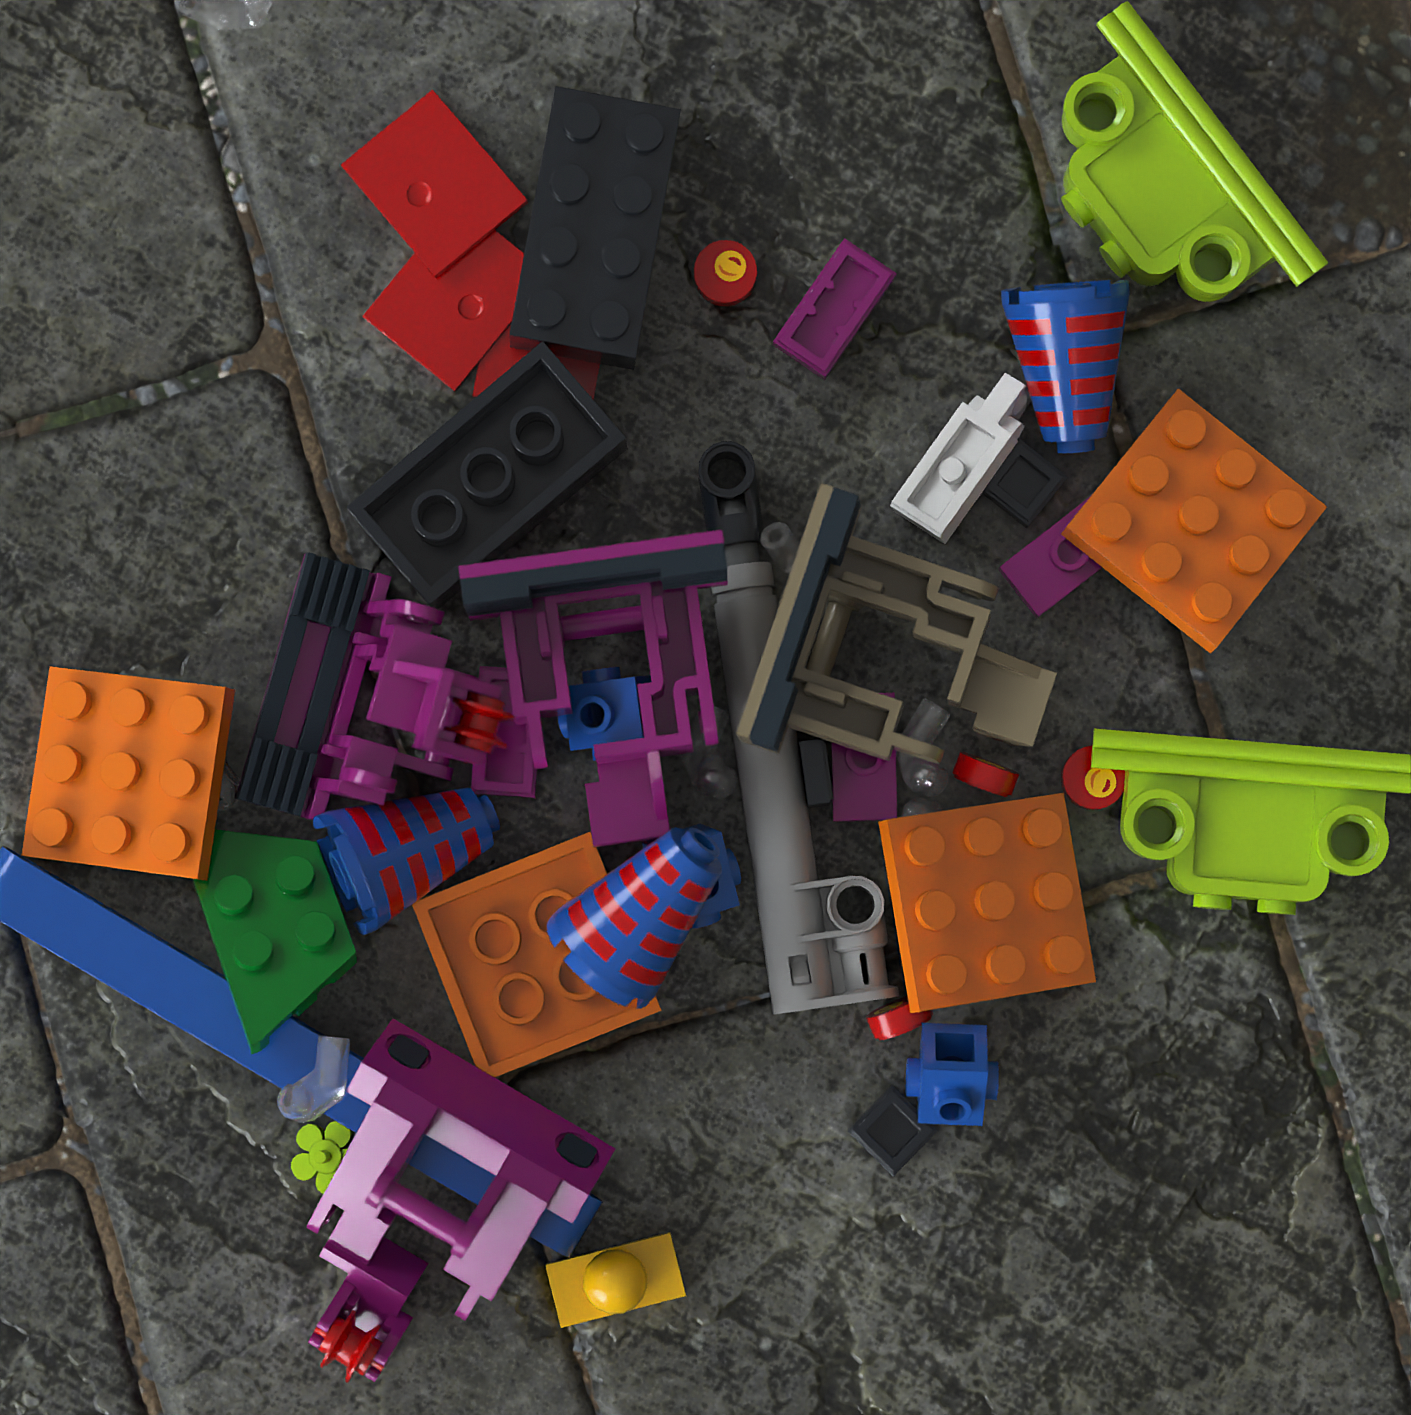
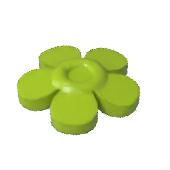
(324, 1152)

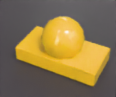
(615, 1279)

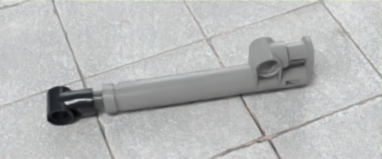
(806, 943)

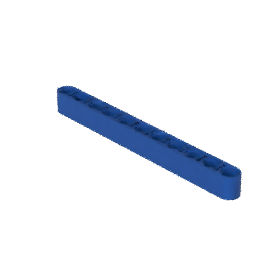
(202, 1005)

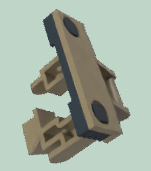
(855, 574)

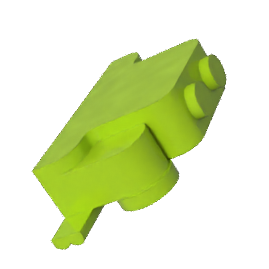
(1169, 178)
(1252, 813)

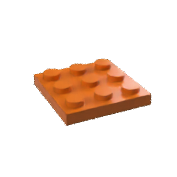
(1194, 521)
(128, 772)
(986, 902)
(501, 967)

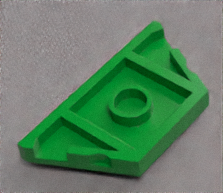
(273, 927)

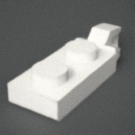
(963, 460)

